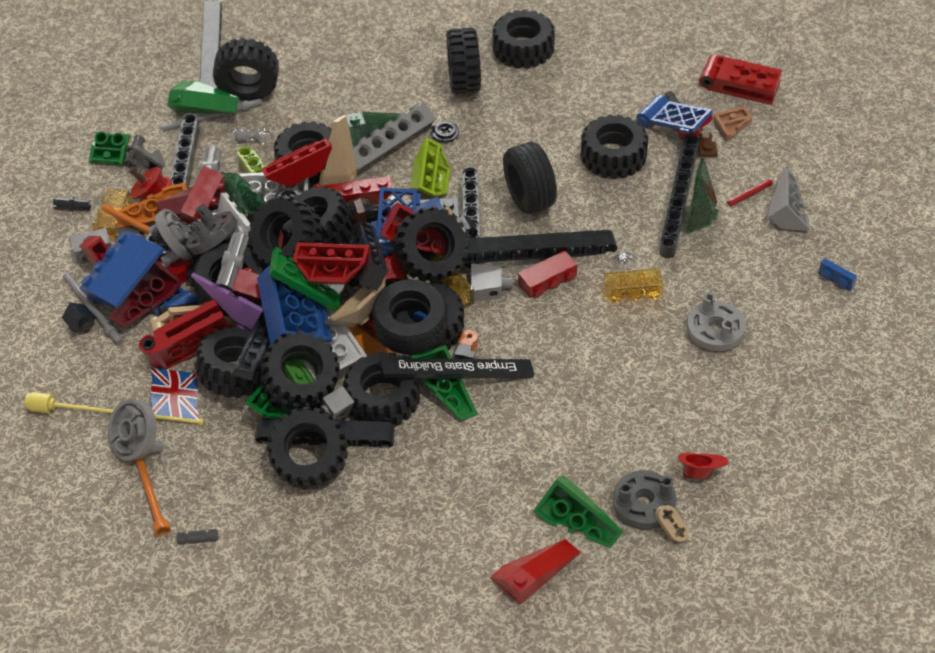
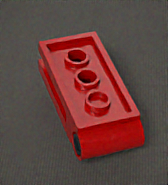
(741, 79)
(181, 337)

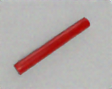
(750, 192)

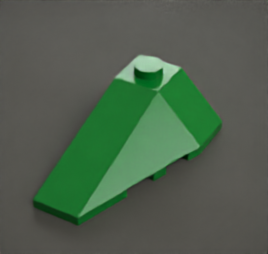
(200, 98)
(449, 390)
(572, 508)

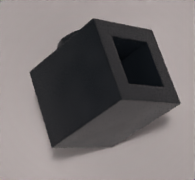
(78, 317)

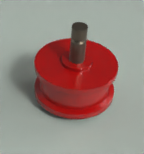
(148, 183)

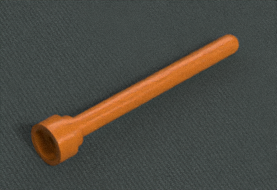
(123, 217)
(160, 524)

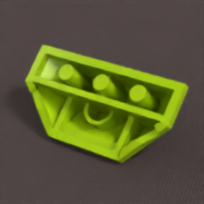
(431, 170)

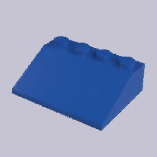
(120, 269)
(290, 310)

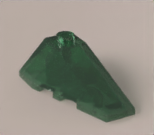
(364, 123)

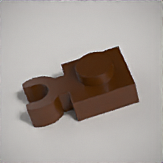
(707, 147)

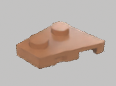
(732, 121)

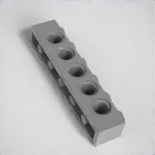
(420, 113)

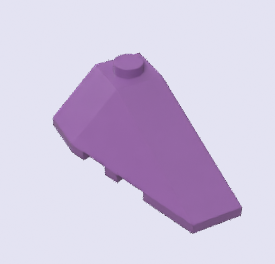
(238, 308)

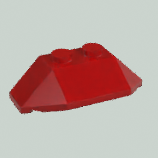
(299, 164)
(330, 261)

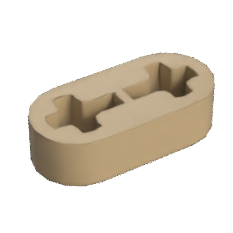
(668, 526)

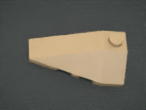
(341, 162)

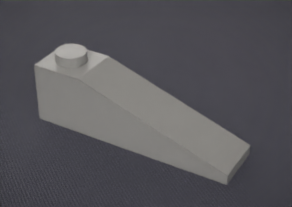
(786, 204)

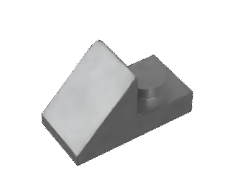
(145, 159)

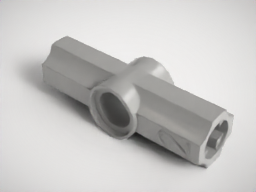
(211, 158)
(232, 260)

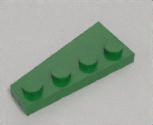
(288, 273)

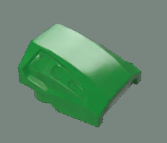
(109, 148)

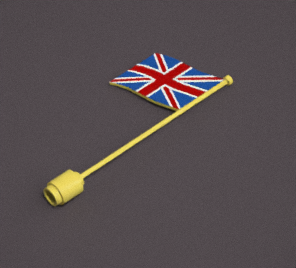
(172, 398)

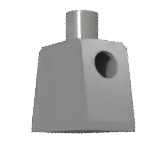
(488, 282)

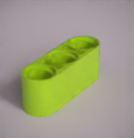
(249, 160)

